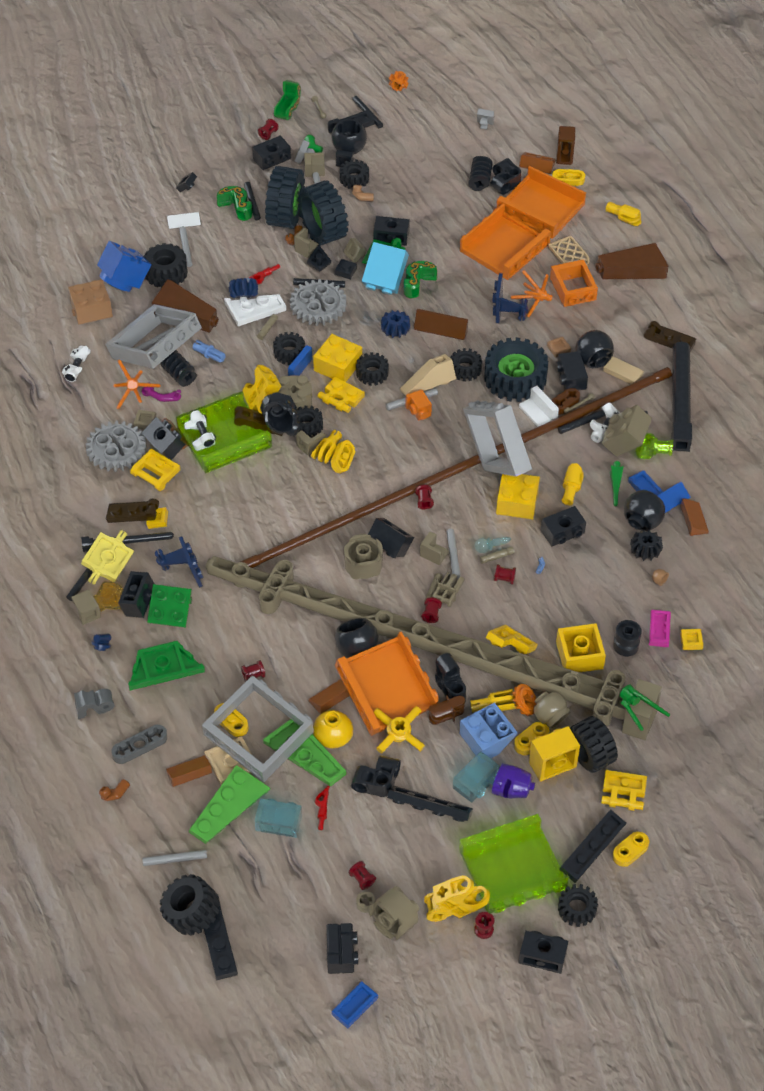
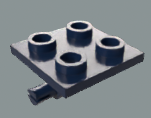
(505, 305)
(181, 556)

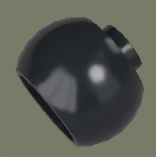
(349, 136)
(595, 348)
(644, 510)
(355, 636)

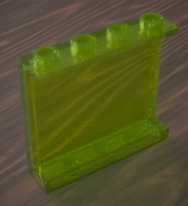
(231, 440)
(513, 863)

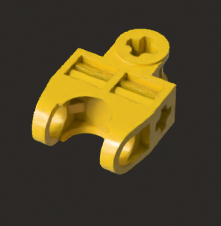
(264, 385)
(454, 899)

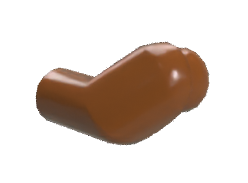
(290, 239)
(114, 794)

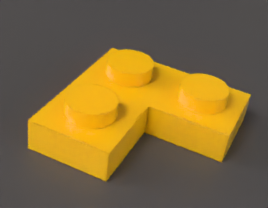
(506, 635)

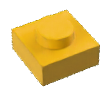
(161, 519)
(691, 639)

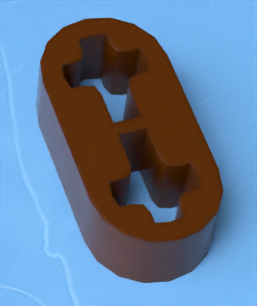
(562, 399)

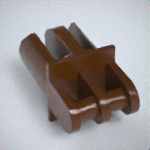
(446, 710)

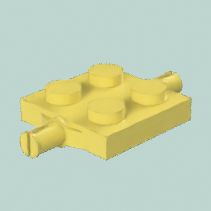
(107, 557)

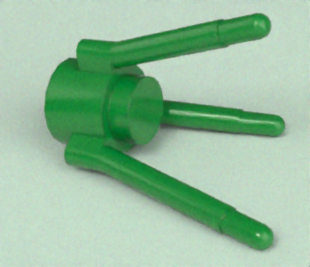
(632, 697)

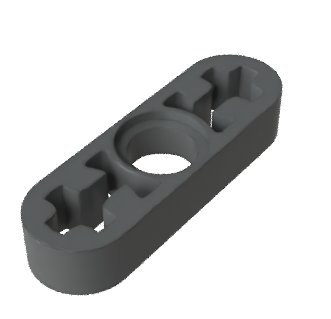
(142, 736)

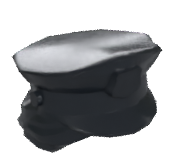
(280, 414)

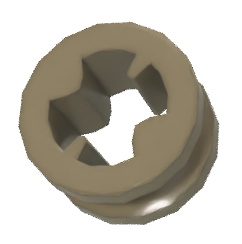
(361, 906)

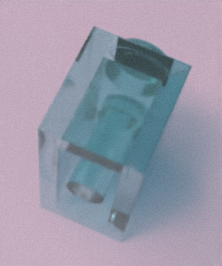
(476, 777)
(278, 817)

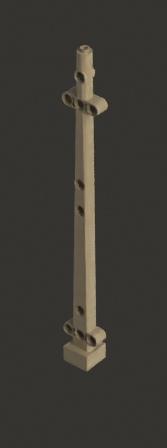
(480, 655)

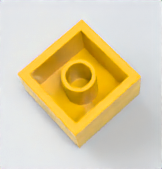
(337, 358)
(518, 496)
(581, 648)
(554, 753)

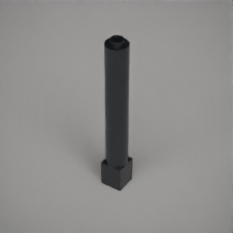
(681, 397)

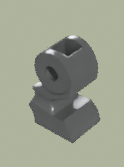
(100, 701)

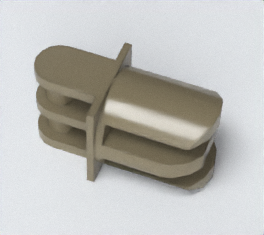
(448, 589)

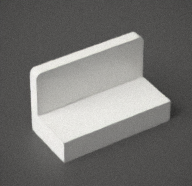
(539, 407)

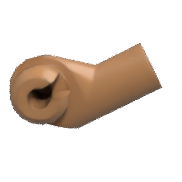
(360, 195)

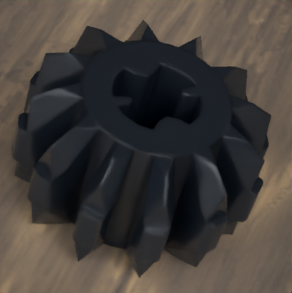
(646, 545)

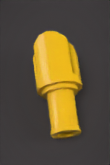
(625, 213)
(326, 447)
(572, 483)
(502, 699)

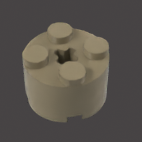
(298, 388)
(363, 557)
(394, 913)

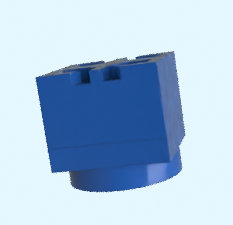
(123, 267)

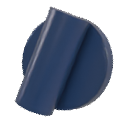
(101, 641)

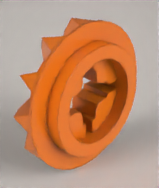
(524, 699)

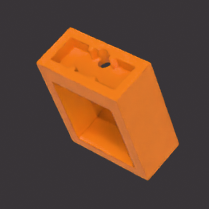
(570, 271)

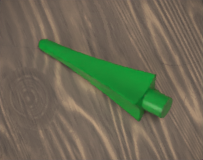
(616, 475)

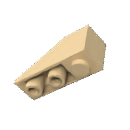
(433, 373)

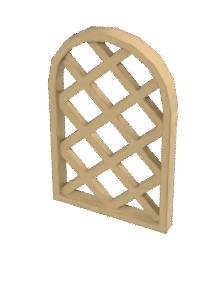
(562, 241)

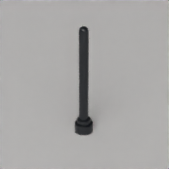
(88, 542)

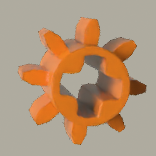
(398, 80)

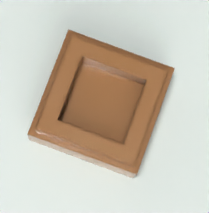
(558, 346)

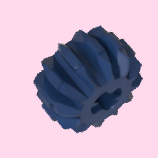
(243, 288)
(395, 323)

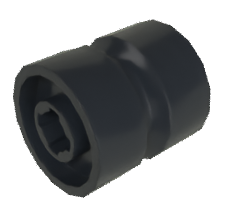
(627, 638)

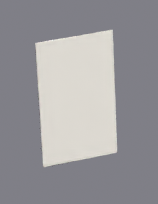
(185, 220)

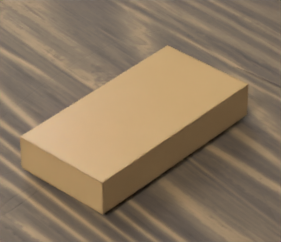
(623, 370)

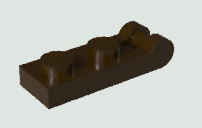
(667, 336)
(251, 418)
(132, 511)

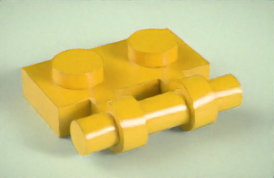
(342, 391)
(624, 784)

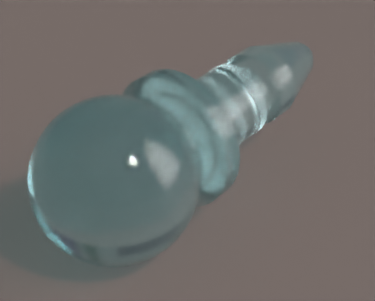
(483, 545)

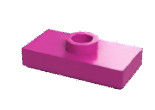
(659, 628)

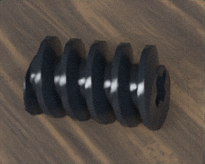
(480, 173)
(179, 369)

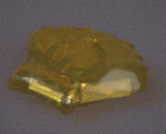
(109, 596)

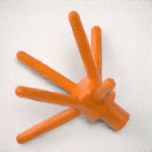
(538, 293)
(132, 385)

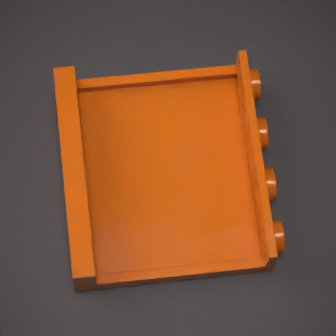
(543, 202)
(503, 243)
(388, 680)

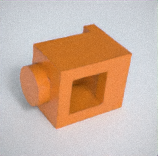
(419, 405)

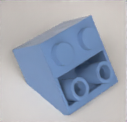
(487, 731)

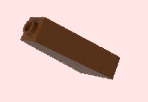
(633, 263)
(176, 297)

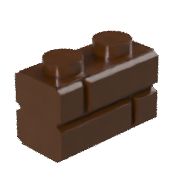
(565, 145)

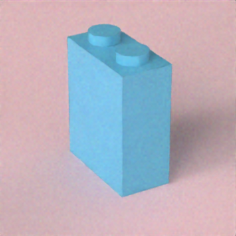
(385, 268)

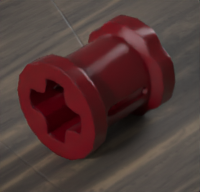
(268, 129)
(424, 497)
(505, 574)
(432, 607)
(256, 670)
(356, 871)
(488, 921)

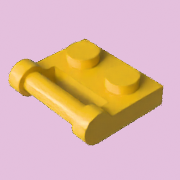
(157, 464)

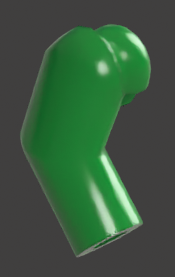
(310, 138)

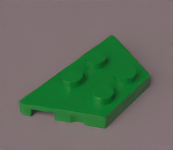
(163, 664)

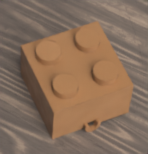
(90, 301)

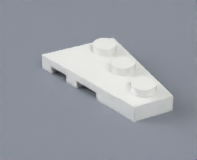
(250, 310)

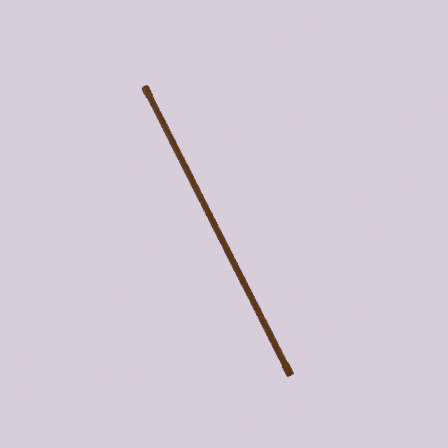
(257, 560)

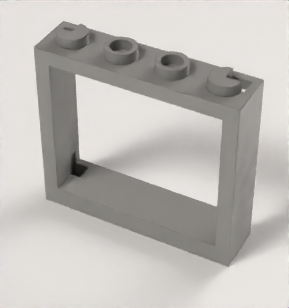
(186, 326)
(517, 458)
(260, 770)

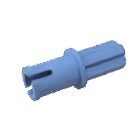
(209, 351)

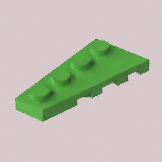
(309, 756)
(230, 801)

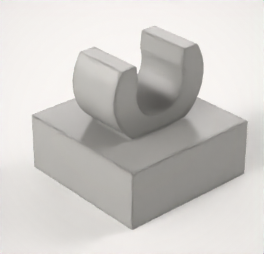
(485, 117)
(303, 149)

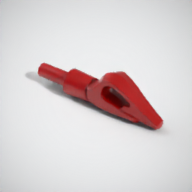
(266, 272)
(322, 813)

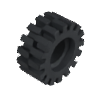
(354, 168)
(287, 340)
(466, 357)
(372, 376)
(315, 420)
(577, 894)

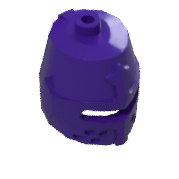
(512, 782)

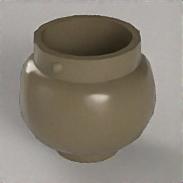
(551, 709)

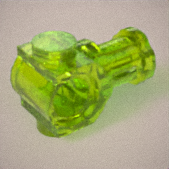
(652, 446)

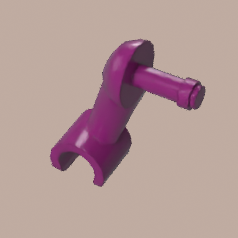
(174, 396)

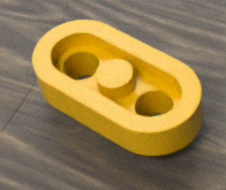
(570, 176)
(342, 456)
(233, 721)
(529, 735)
(632, 848)

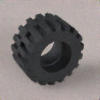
(166, 263)
(596, 744)
(178, 897)

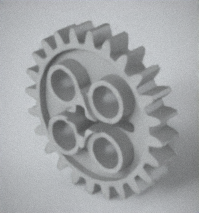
(318, 302)
(106, 454)

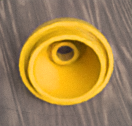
(333, 734)

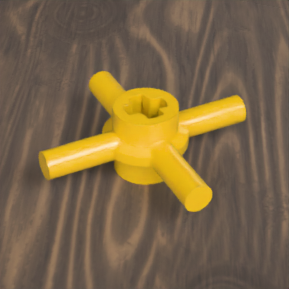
(394, 725)

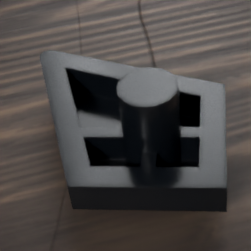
(319, 259)

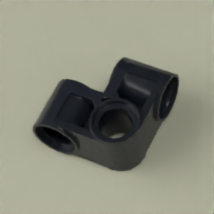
(506, 176)
(448, 677)
(368, 779)

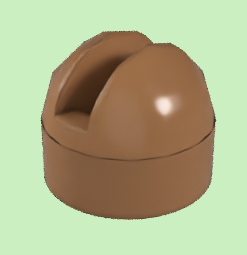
(660, 576)

